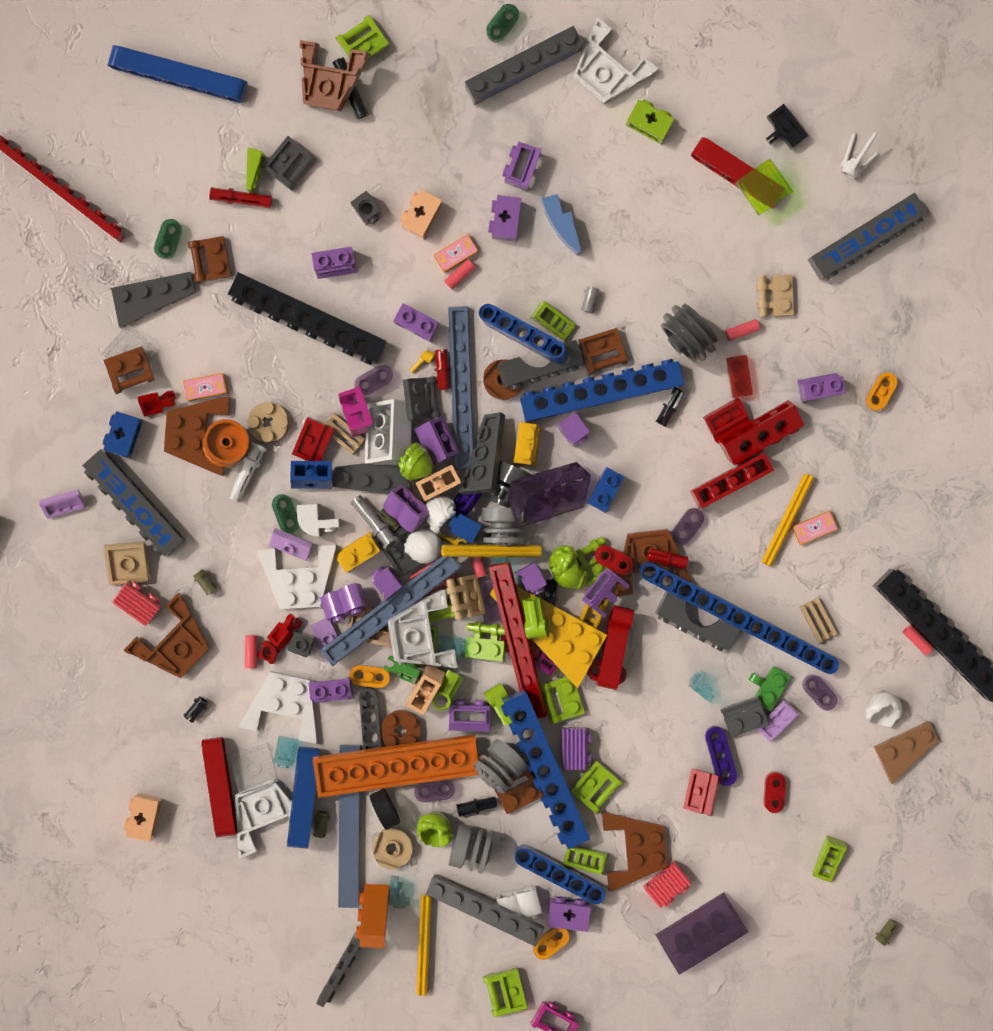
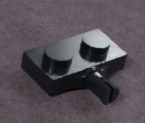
(785, 127)

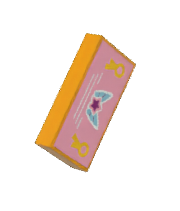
(455, 253)
(205, 387)
(814, 527)

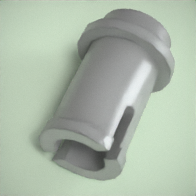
(590, 299)

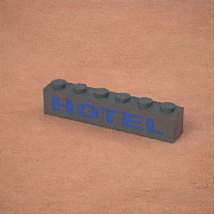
(523, 65)
(868, 236)
(135, 504)

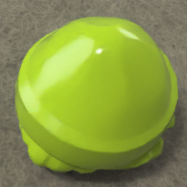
(416, 463)
(434, 829)

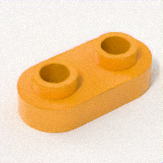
(881, 392)
(369, 678)
(552, 942)

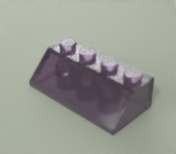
(548, 493)
(701, 933)

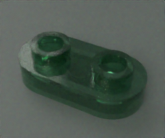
(501, 23)
(166, 239)
(284, 514)

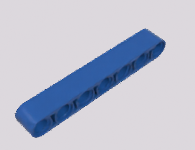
(177, 74)

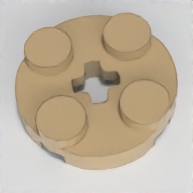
(256, 421)
(381, 852)

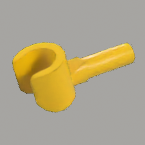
(426, 356)
(451, 540)

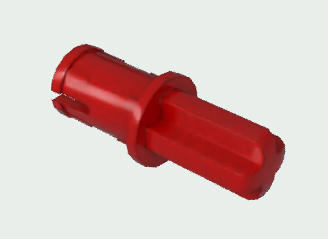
(442, 369)
(667, 558)

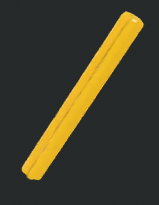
(787, 520)
(491, 551)
(424, 943)

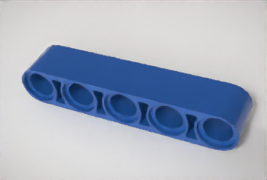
(528, 341)
(302, 799)
(564, 882)

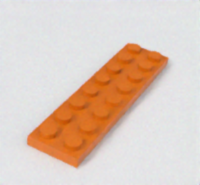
(395, 765)

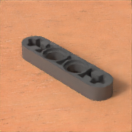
(367, 726)

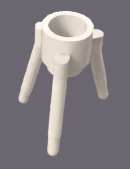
(852, 167)

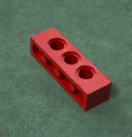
(750, 432)
(731, 480)

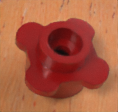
(271, 658)

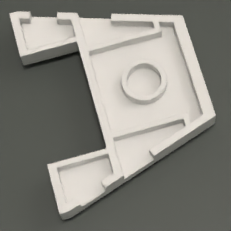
(602, 73)
(300, 585)
(412, 634)
(286, 697)
(257, 810)

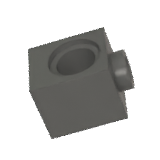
(363, 200)
(301, 643)

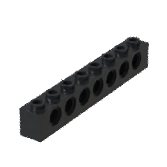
(243, 284)
(886, 587)

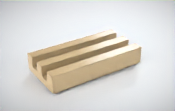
(356, 444)
(825, 635)

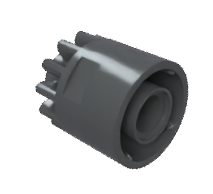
(505, 475)

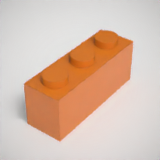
(373, 916)

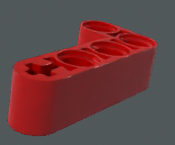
(614, 647)

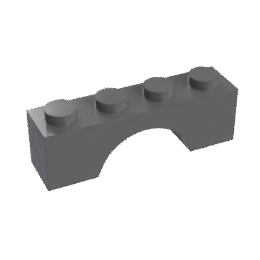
(516, 371)
(719, 633)

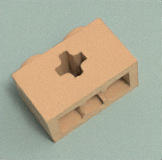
(421, 225)
(438, 482)
(425, 689)
(150, 808)

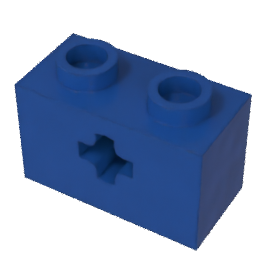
(122, 445)
(311, 475)
(605, 490)
(464, 527)

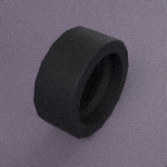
(384, 809)

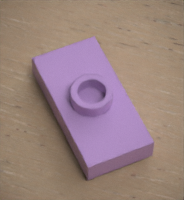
(62, 504)
(290, 544)
(324, 632)
(779, 720)

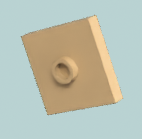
(127, 562)

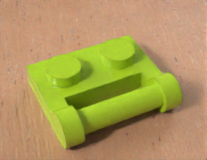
(371, 42)
(568, 698)
(590, 784)
(511, 989)

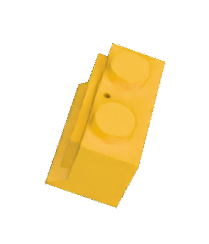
(527, 444)
(358, 552)

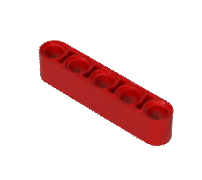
(720, 161)
(219, 787)

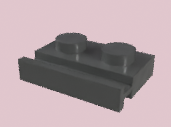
(745, 716)

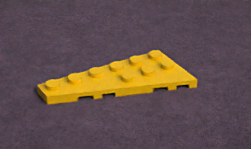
(570, 640)

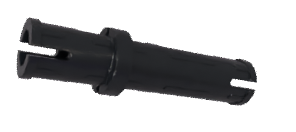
(354, 98)

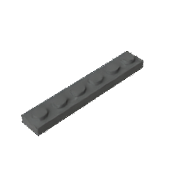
(485, 910)

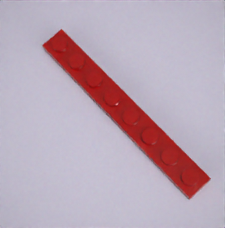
(64, 191)
(514, 629)

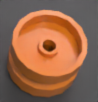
(219, 433)

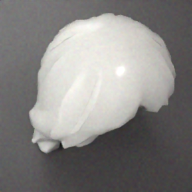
(440, 510)
(423, 546)
(884, 710)

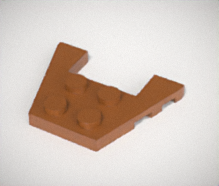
(329, 86)
(187, 429)
(637, 547)
(180, 648)
(644, 848)

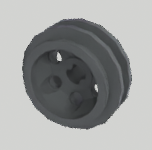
(689, 333)

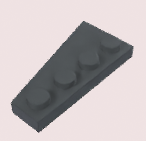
(145, 297)
(484, 467)
(370, 478)
(338, 973)

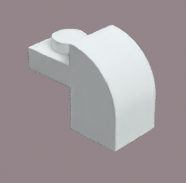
(310, 522)

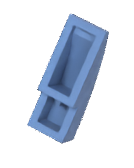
(561, 223)

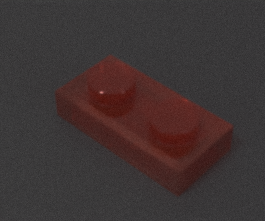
(739, 376)

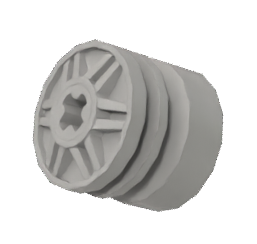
(501, 528)
(503, 762)
(471, 848)

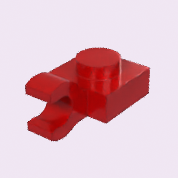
(154, 404)
(282, 632)

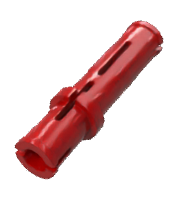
(231, 196)

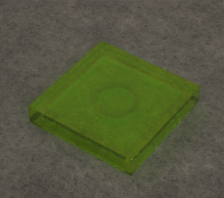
(764, 187)

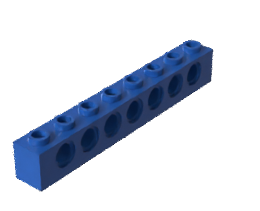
(673, 379)
(577, 832)

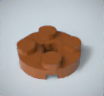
(492, 386)
(392, 722)

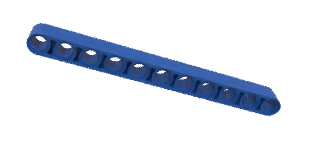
(745, 624)

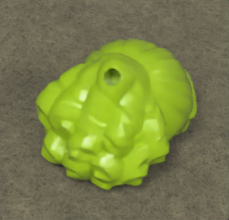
(566, 568)

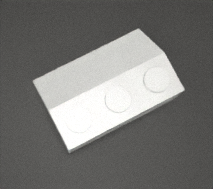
(388, 434)

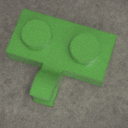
(406, 672)
(770, 687)

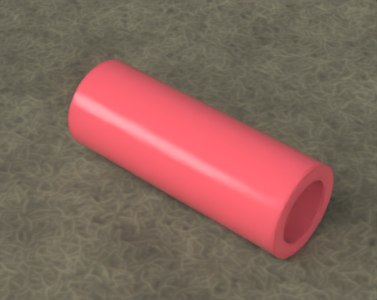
(459, 274)
(742, 330)
(478, 566)
(918, 640)
(250, 651)

